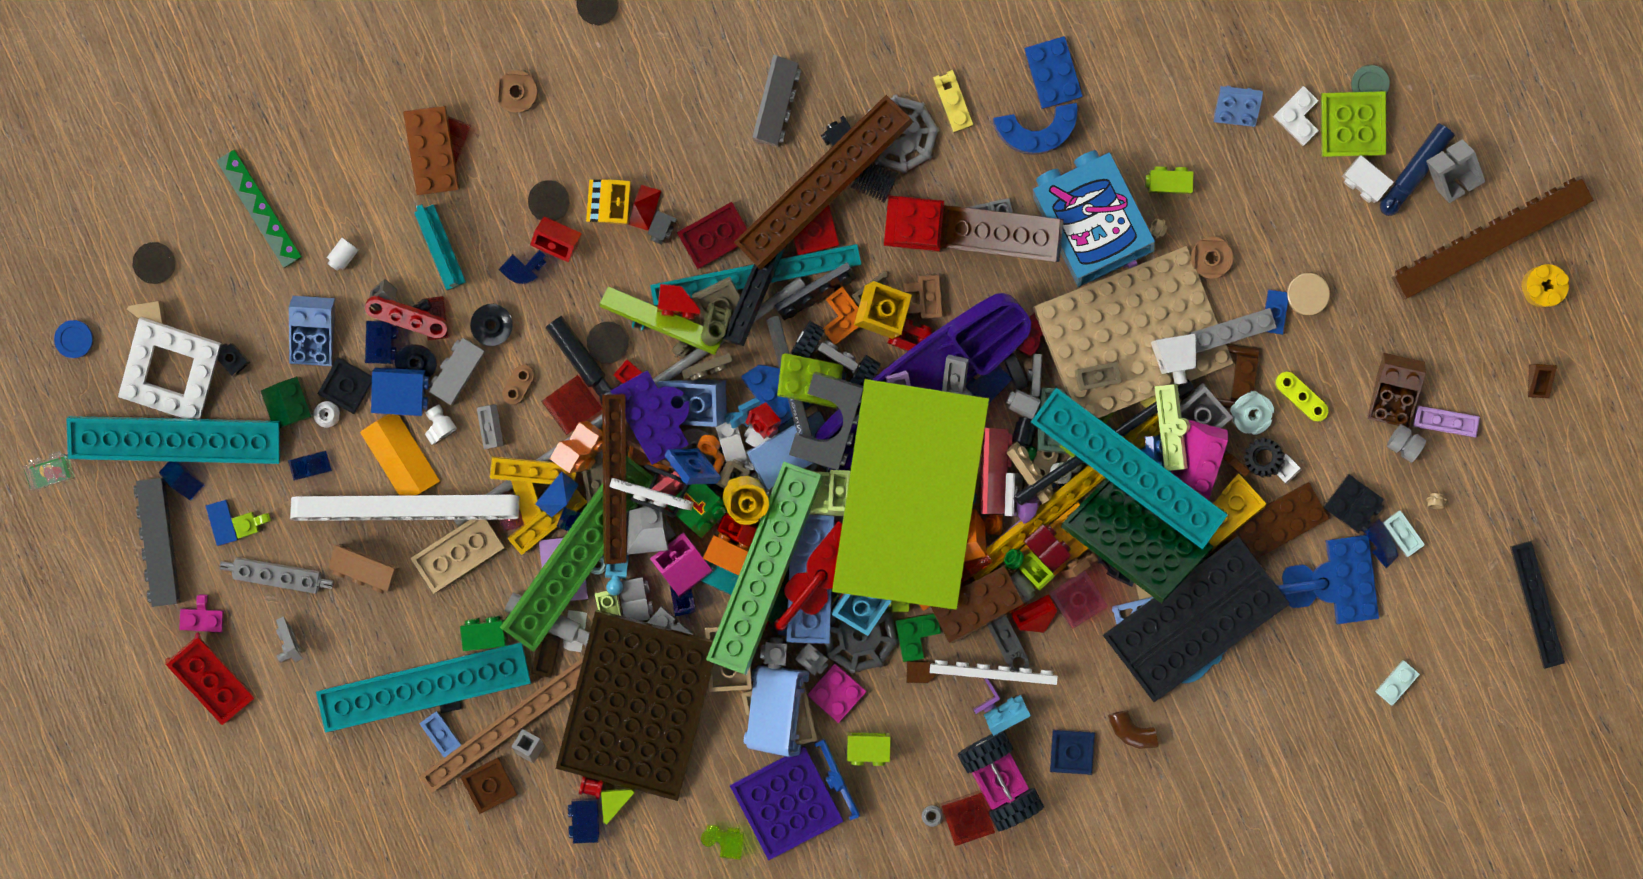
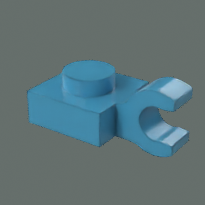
(740, 417)

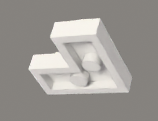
(1292, 116)

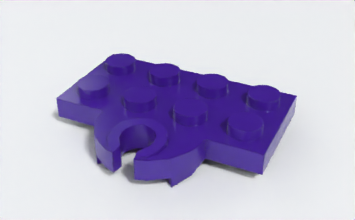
(653, 416)

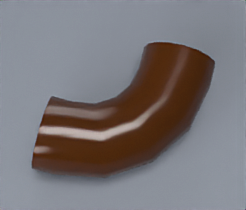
(1130, 733)

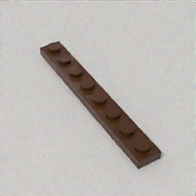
(614, 467)

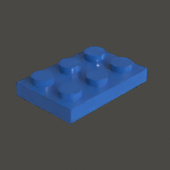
(1053, 72)

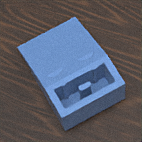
(311, 330)

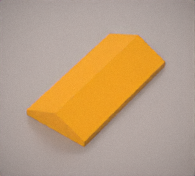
(399, 455)

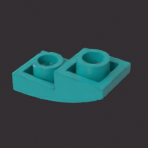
(720, 578)

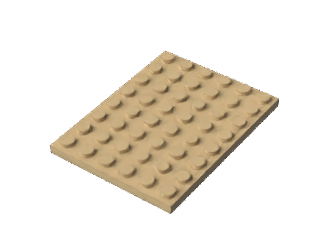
(1119, 321)

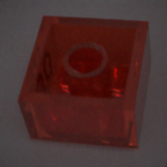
(967, 818)

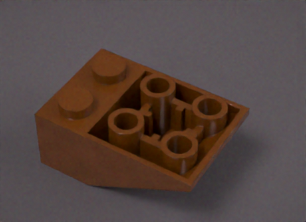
(1396, 389)

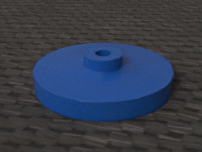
(73, 339)

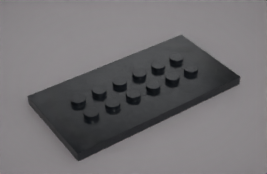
(1198, 621)

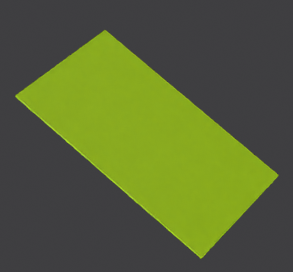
(910, 494)

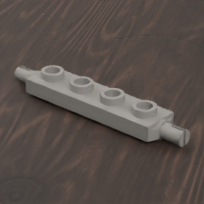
(276, 575)

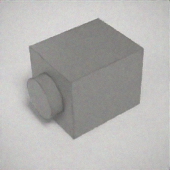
(528, 746)

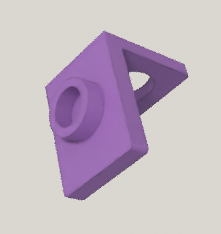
(988, 704)

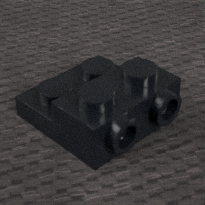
(1354, 504)

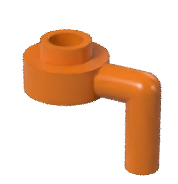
(710, 445)

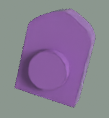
(1028, 510)

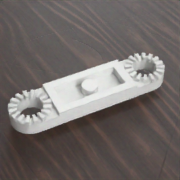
(659, 498)

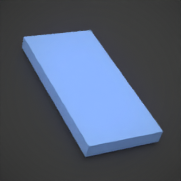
(769, 455)

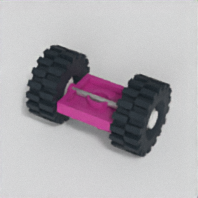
(1000, 781)

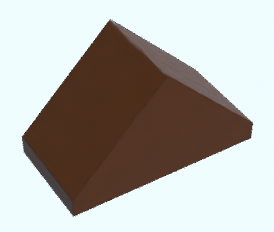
(1540, 380)

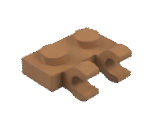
(929, 297)

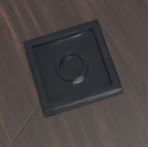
(346, 385)

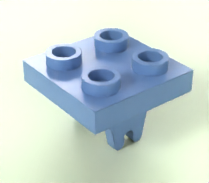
(1238, 106)

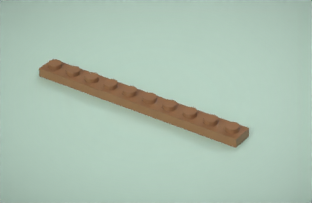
(502, 728)

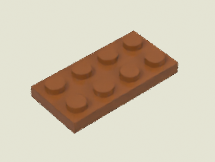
(431, 150)

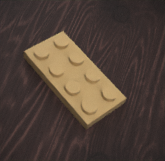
(457, 553)

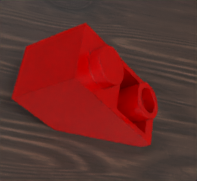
(676, 301)

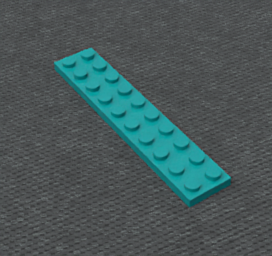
(173, 439)
(1129, 468)
(423, 687)

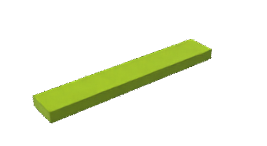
(648, 316)

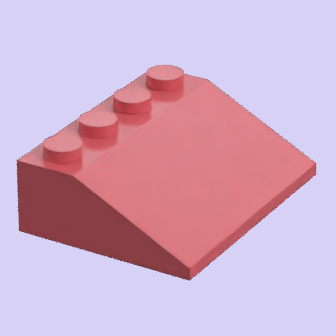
(994, 469)

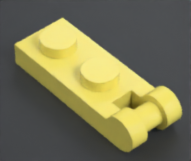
(953, 102)

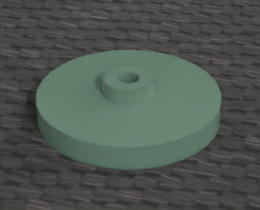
(1370, 79)

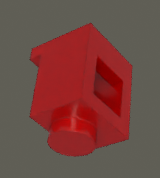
(764, 420)

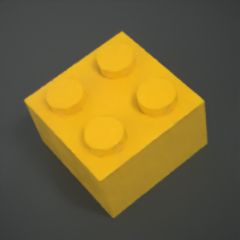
(882, 309)

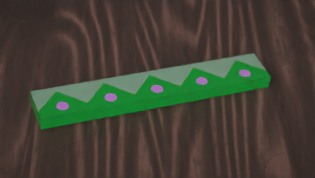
(259, 208)

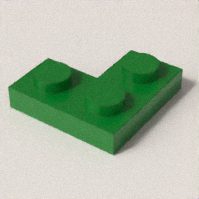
(910, 632)

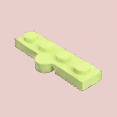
(1171, 427)

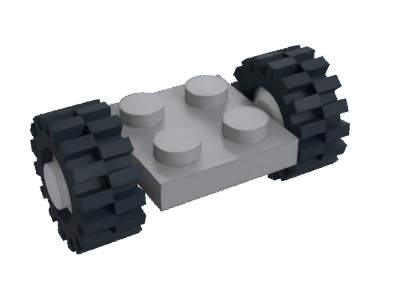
(809, 341)

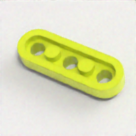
(1292, 393)

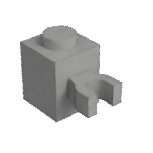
(812, 659)

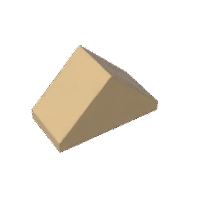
(152, 311)

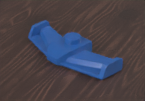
(835, 779)

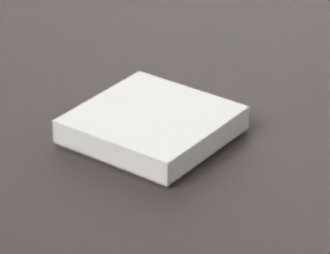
(1014, 484)

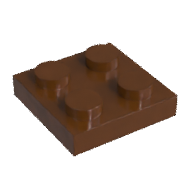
(488, 785)

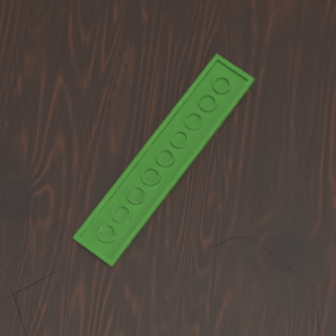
(566, 568)
(764, 568)

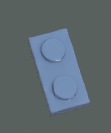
(440, 734)

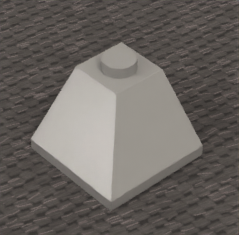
(645, 531)

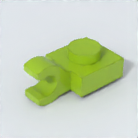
(248, 524)

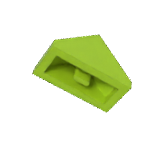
(1036, 571)
(613, 801)

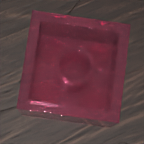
(1077, 599)

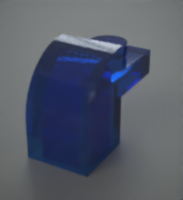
(521, 273)

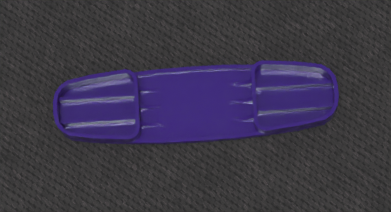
(981, 334)

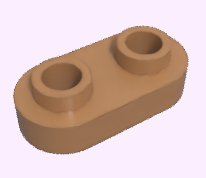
(517, 384)

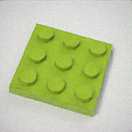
(1353, 123)

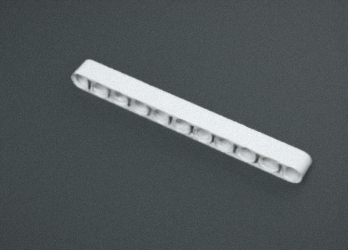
(404, 507)

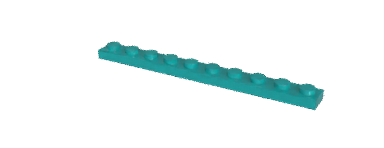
(787, 269)

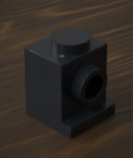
(835, 131)
(239, 361)

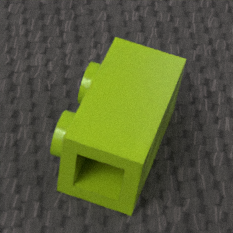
(1169, 182)

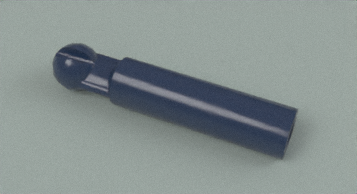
(1415, 170)

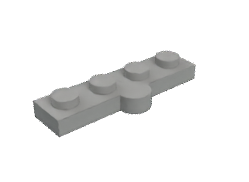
(955, 375)

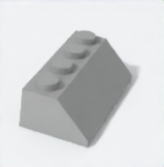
(775, 101)

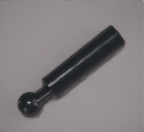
(578, 356)

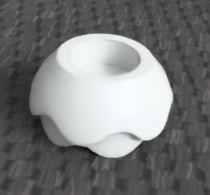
(333, 414)

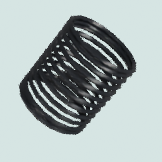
(877, 177)

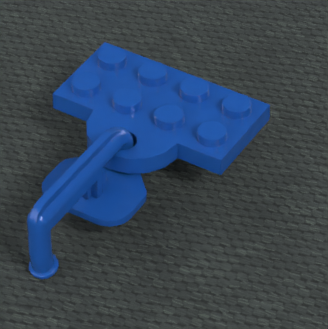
(1346, 581)

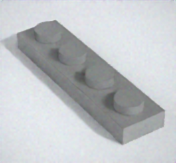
(1234, 330)

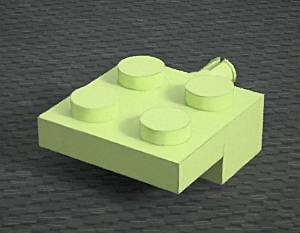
(831, 493)

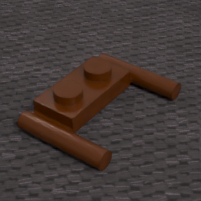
(1244, 372)

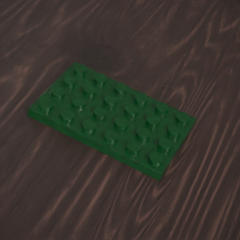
(1134, 540)

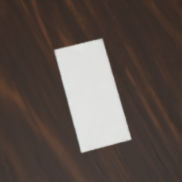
(579, 617)

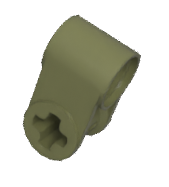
(716, 321)

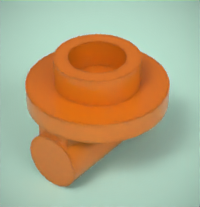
(994, 523)

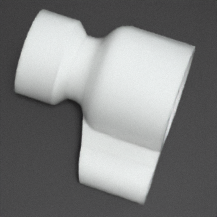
(441, 426)

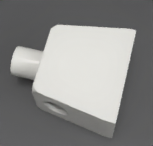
(1176, 356)

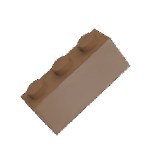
(362, 568)

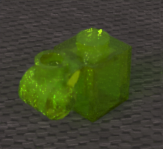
(729, 840)

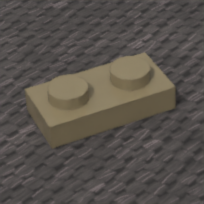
(1098, 376)

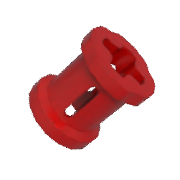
(590, 787)

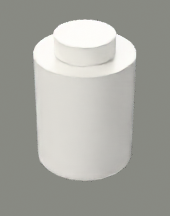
(341, 254)

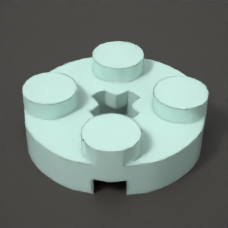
(1249, 402)

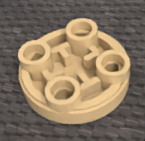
(1308, 294)

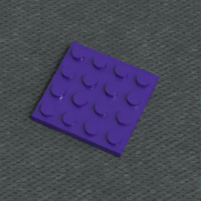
(786, 803)

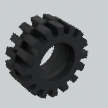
(1273, 466)

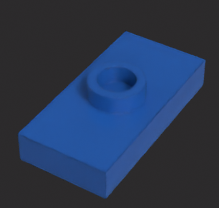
(1277, 302)

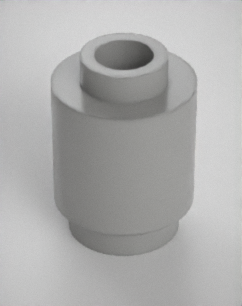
(1023, 585)

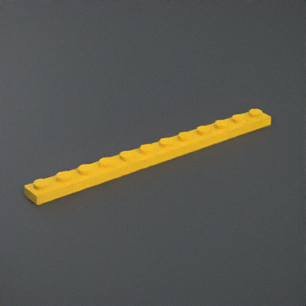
(1060, 501)

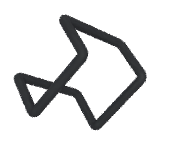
(657, 471)

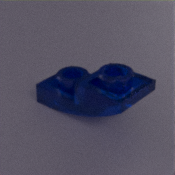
(1381, 538)

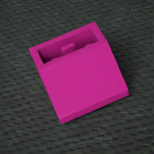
(681, 565)

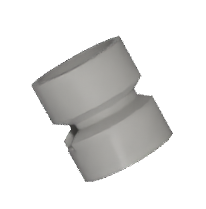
(1406, 443)

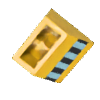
(609, 201)

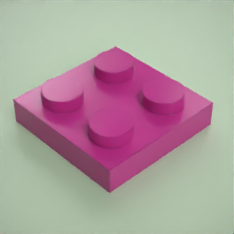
(836, 693)

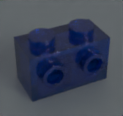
(380, 342)

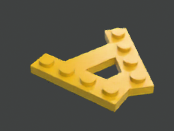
(522, 475)

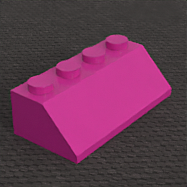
(1204, 454)

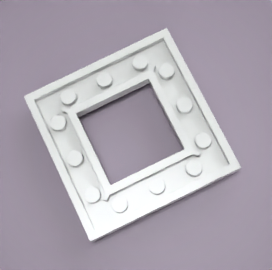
(134, 384)

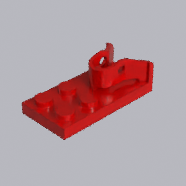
(209, 680)

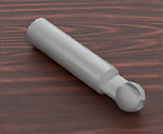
(563, 627)

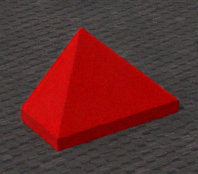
(644, 207)
(1036, 615)

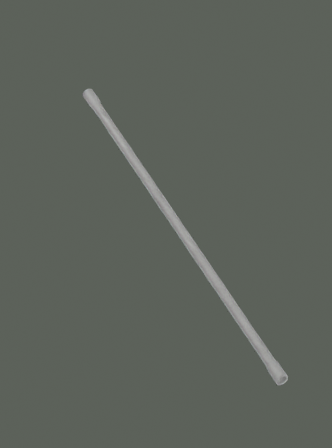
(667, 375)

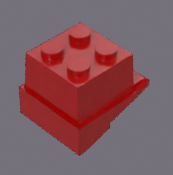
(914, 223)

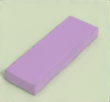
(1446, 421)

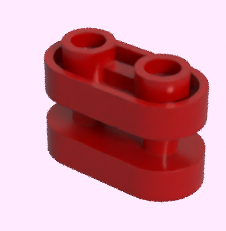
(922, 333)

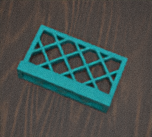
(439, 246)

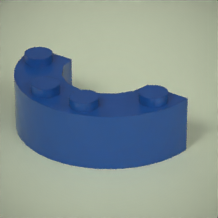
(1037, 141)

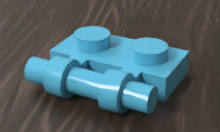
(1006, 714)

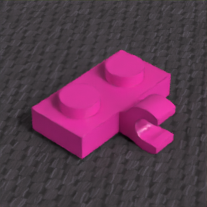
(201, 618)

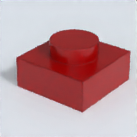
(627, 372)

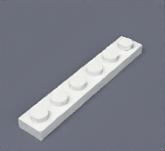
(1001, 673)

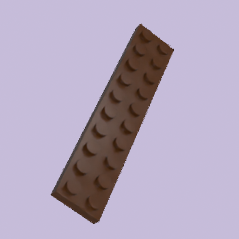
(823, 182)

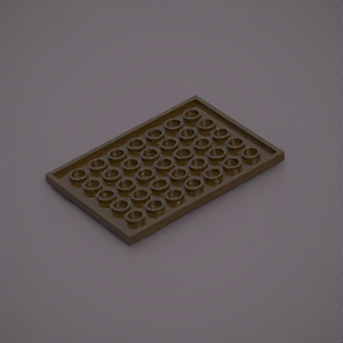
(636, 705)

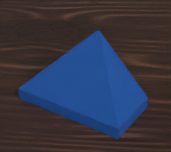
(557, 494)

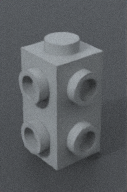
(774, 652)

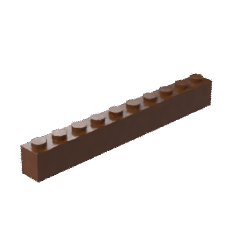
(1493, 238)

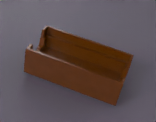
(980, 605)

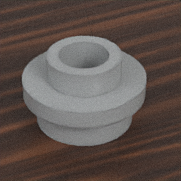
(934, 822)

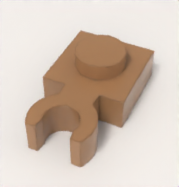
(1077, 566)

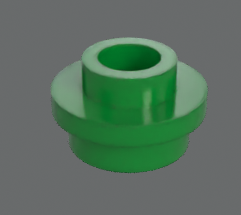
(1014, 559)

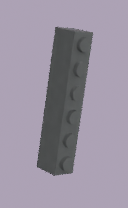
(158, 542)

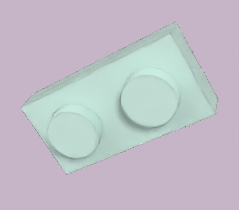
(1403, 533)
(1397, 682)

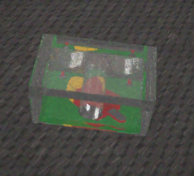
(48, 471)

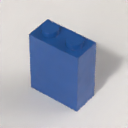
(399, 391)

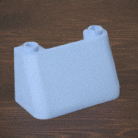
(775, 710)

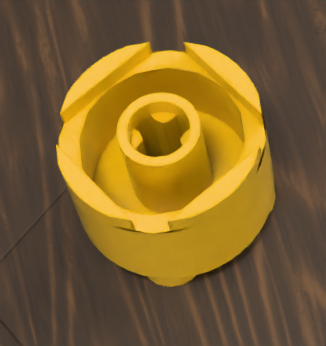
(1534, 291)
(756, 500)

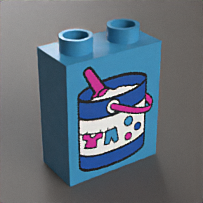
(1099, 217)

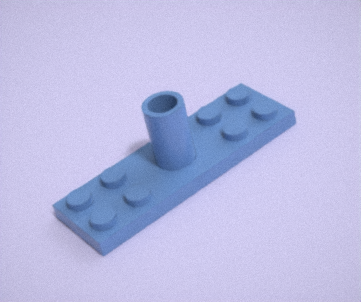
(806, 627)

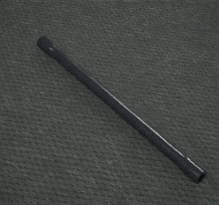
(1032, 490)

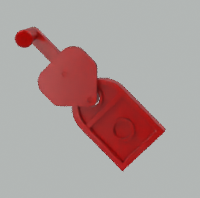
(810, 588)

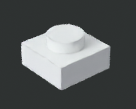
(1289, 470)

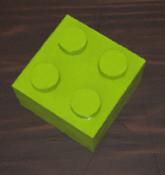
(868, 748)

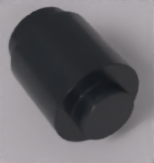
(1024, 432)

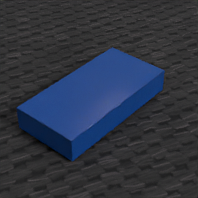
(221, 522)

